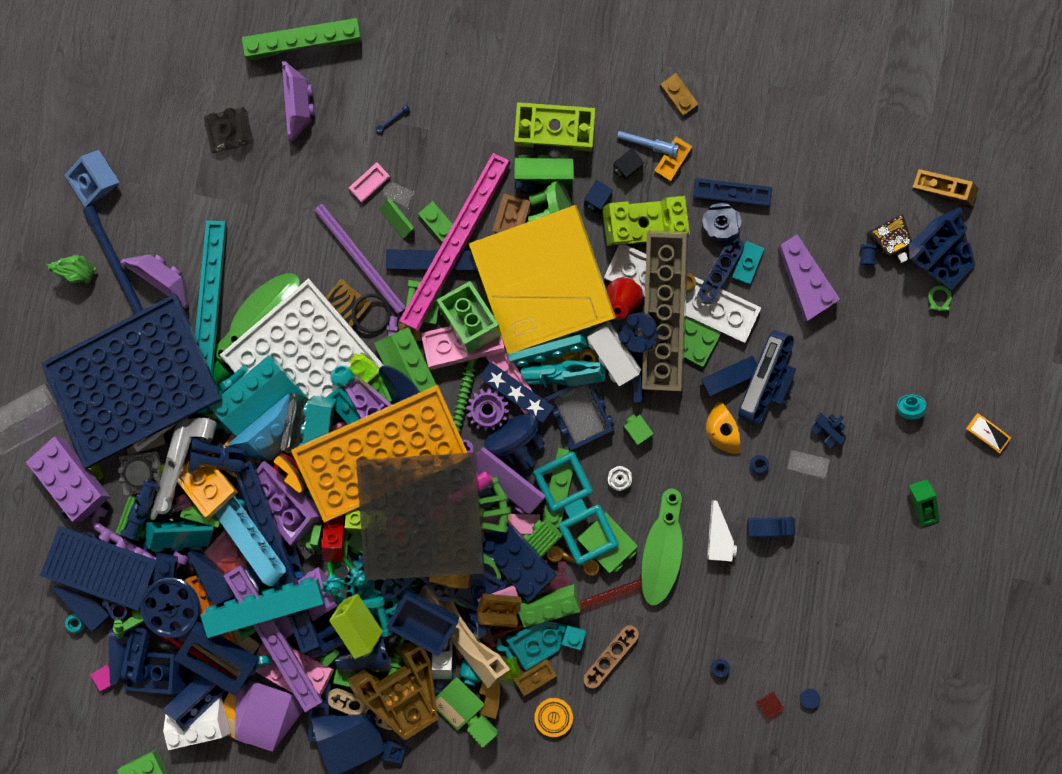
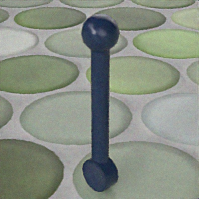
(380, 128)

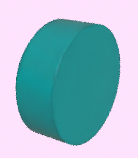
(263, 661)

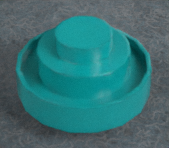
(911, 406)

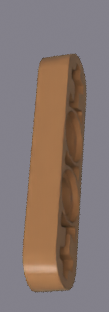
(613, 658)

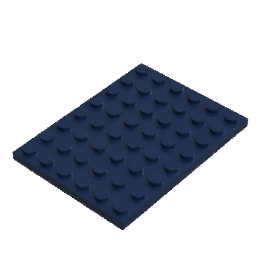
(131, 381)

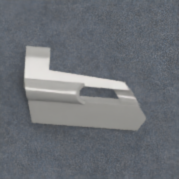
(184, 431)

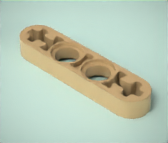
(351, 697)

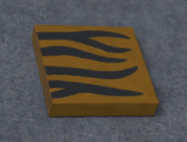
(343, 298)

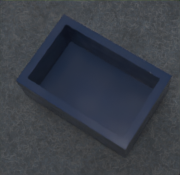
(422, 622)

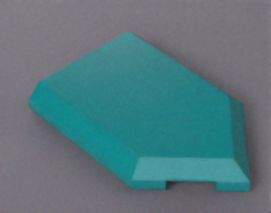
(537, 642)

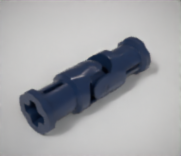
(141, 506)

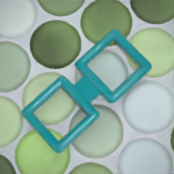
(575, 508)

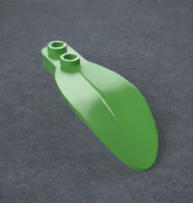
(257, 306)
(662, 551)

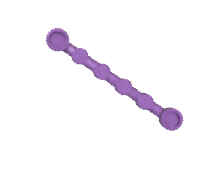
(107, 535)

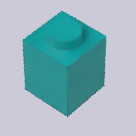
(573, 637)

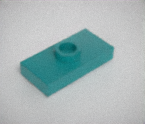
(748, 262)

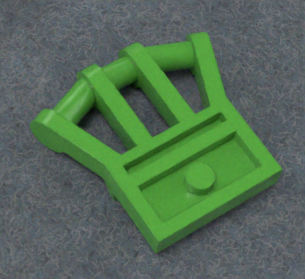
(503, 511)

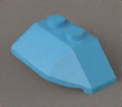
(264, 436)

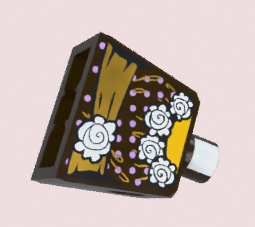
(892, 238)

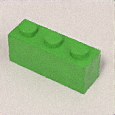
(550, 606)

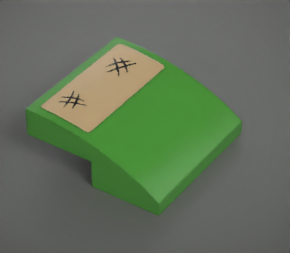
(457, 703)

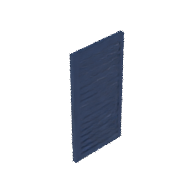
(98, 568)

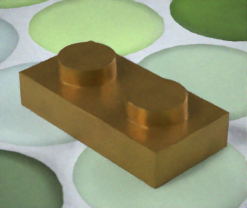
(679, 94)
(535, 677)

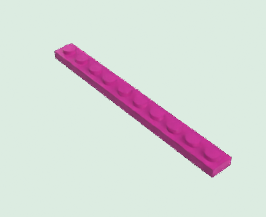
(455, 242)

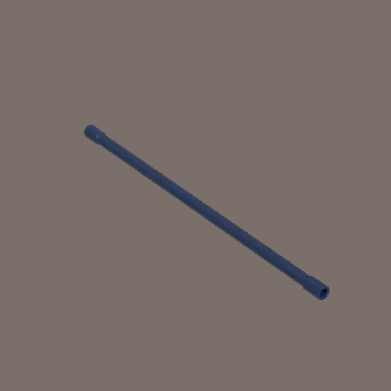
(95, 223)

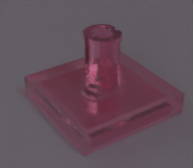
(226, 553)

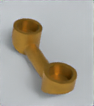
(556, 553)

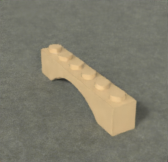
(484, 661)

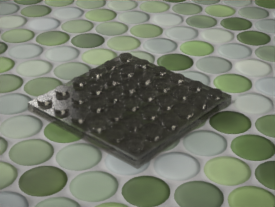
(420, 516)

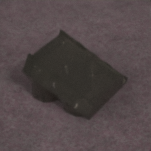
(228, 129)

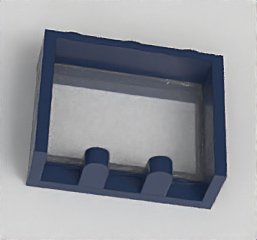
(580, 414)

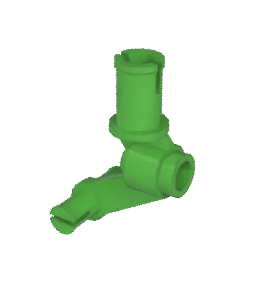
(121, 627)

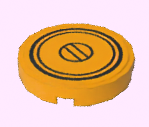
(553, 717)

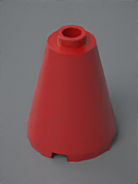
(624, 296)

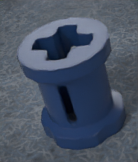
(868, 254)

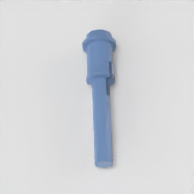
(658, 146)

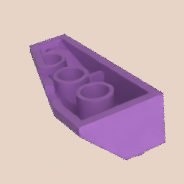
(365, 397)
(292, 510)

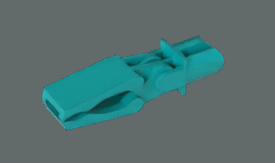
(566, 373)

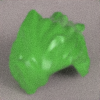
(73, 269)

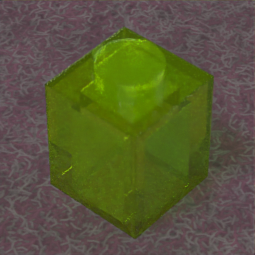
(363, 366)

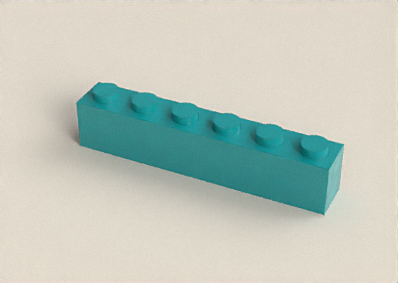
(262, 607)

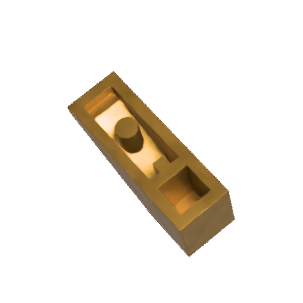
(946, 187)

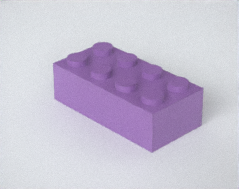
(67, 479)

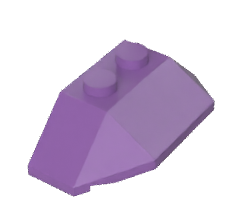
(297, 101)
(159, 275)

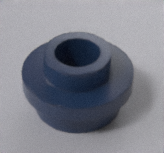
(765, 462)
(724, 673)

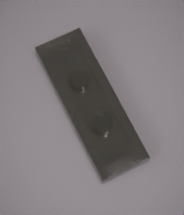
(293, 423)

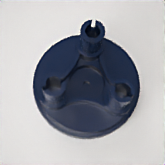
(512, 439)

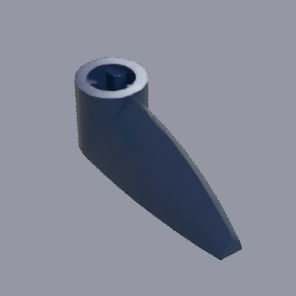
(117, 651)

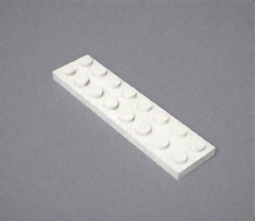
(725, 313)

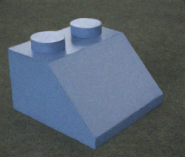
(91, 178)

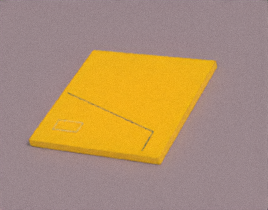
(542, 279)

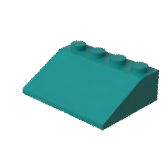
(254, 395)

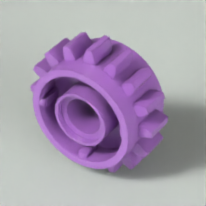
(487, 398)

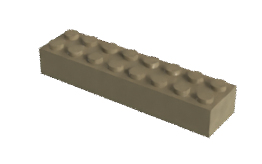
(667, 306)

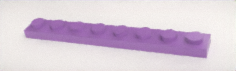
(277, 644)

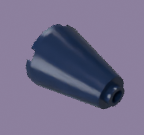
(375, 662)

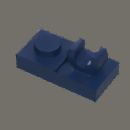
(783, 384)

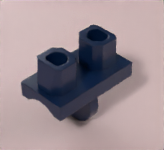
(823, 423)

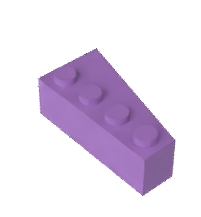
(806, 279)

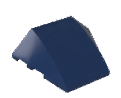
(944, 249)
(347, 741)

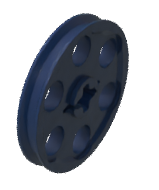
(169, 616)

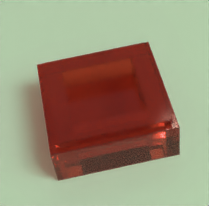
(770, 704)

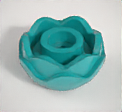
(341, 376)

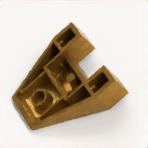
(404, 697)

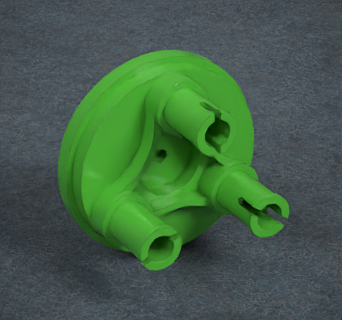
(555, 195)

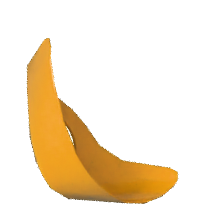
(717, 417)

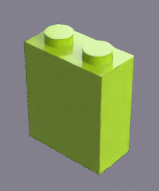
(356, 626)

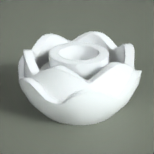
(622, 484)

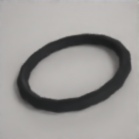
(354, 313)

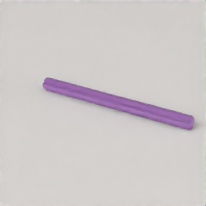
(360, 259)

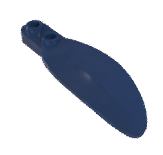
(397, 384)

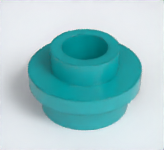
(69, 626)

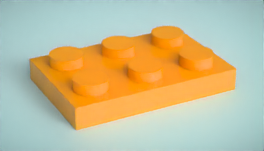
(206, 488)

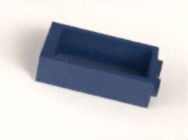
(223, 648)

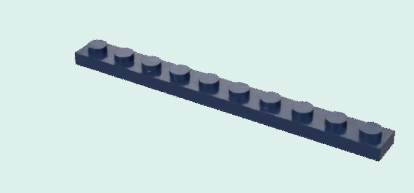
(265, 522)

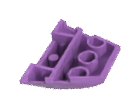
(264, 715)

